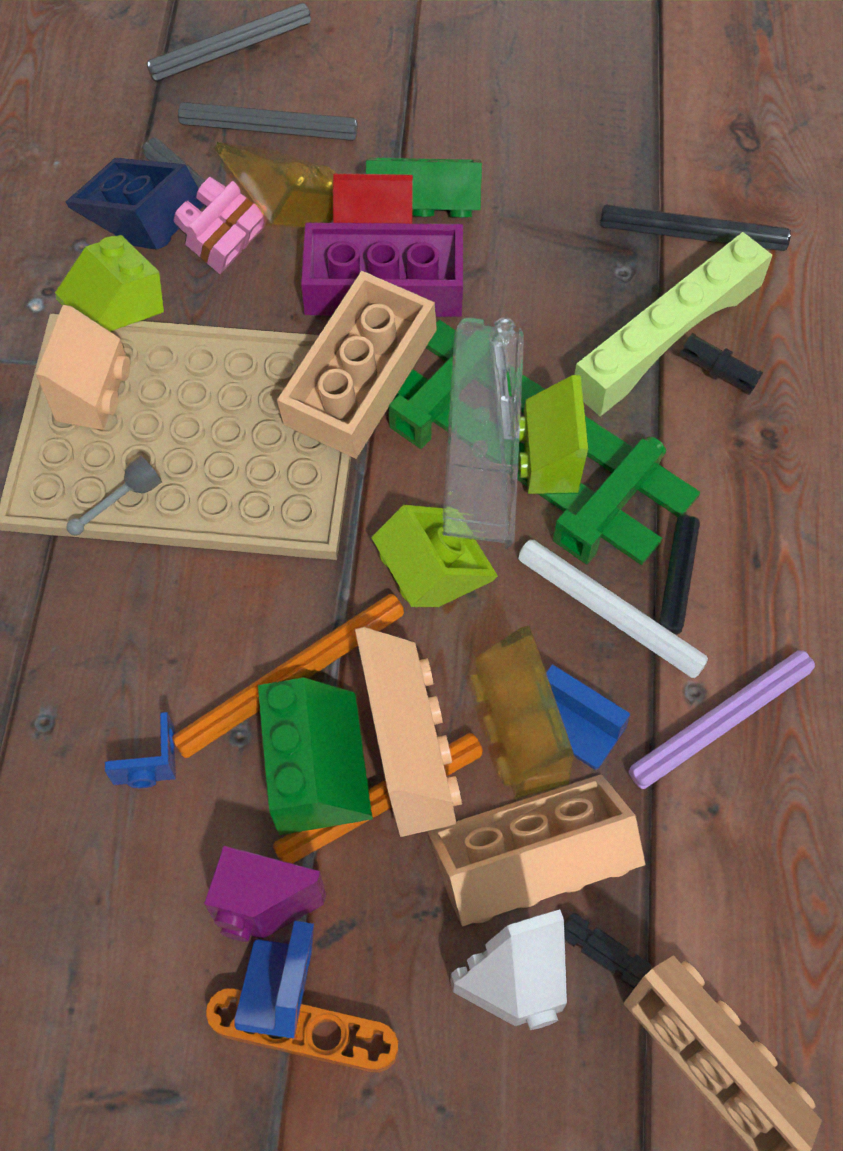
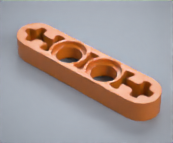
(303, 1043)

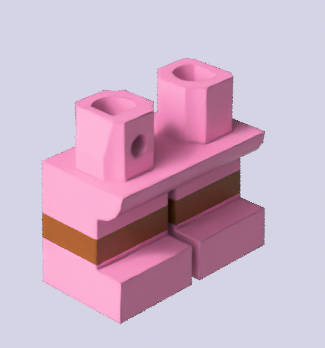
(223, 226)

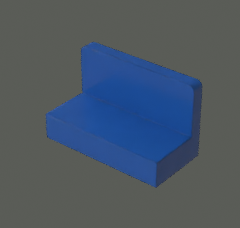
(588, 718)
(276, 984)

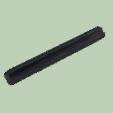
(692, 226)

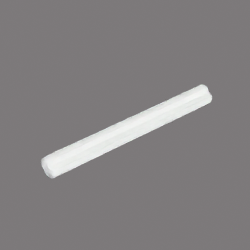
(613, 608)

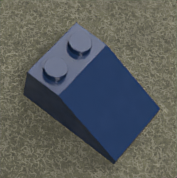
(137, 199)

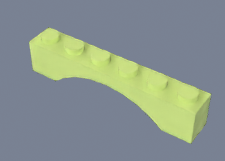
(628, 354)

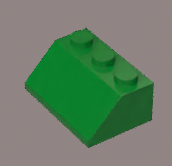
(437, 183)
(313, 756)

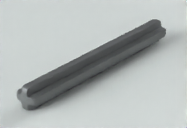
(228, 41)
(268, 121)

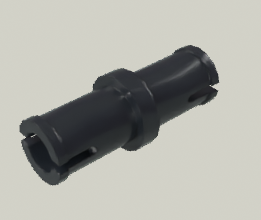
(721, 363)

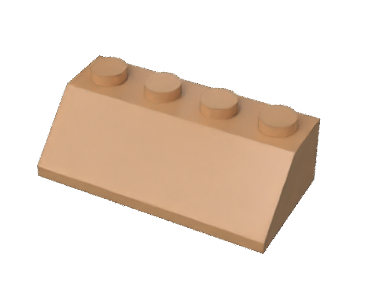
(406, 733)
(536, 849)

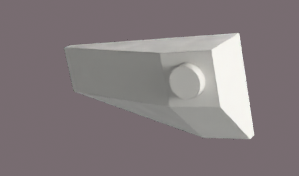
(519, 973)

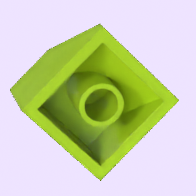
(112, 284)
(554, 438)
(425, 562)

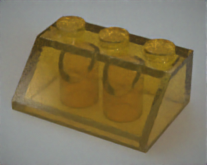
(522, 715)

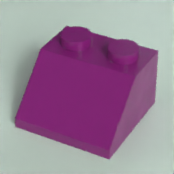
(260, 894)

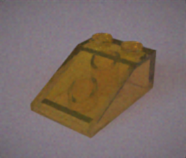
(281, 185)

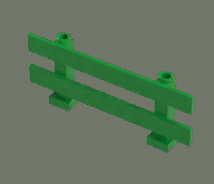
(587, 513)

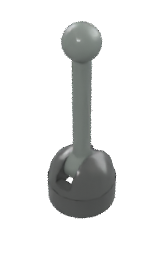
(138, 478)

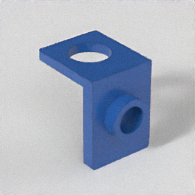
(146, 771)

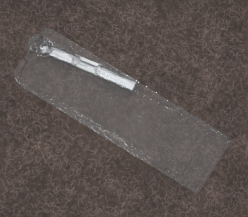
(484, 432)

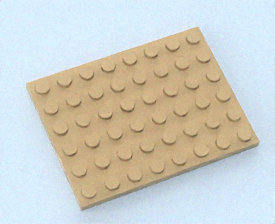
(213, 432)

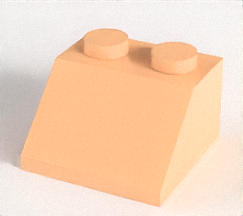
(82, 370)

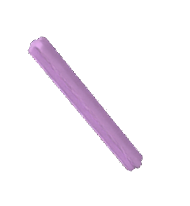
(721, 719)

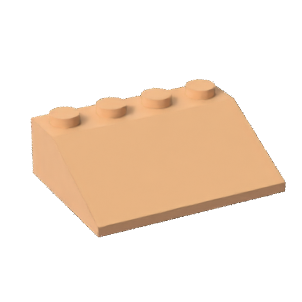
(722, 1061)

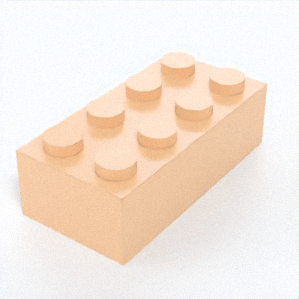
(358, 364)

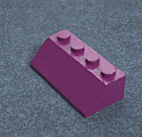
(411, 256)

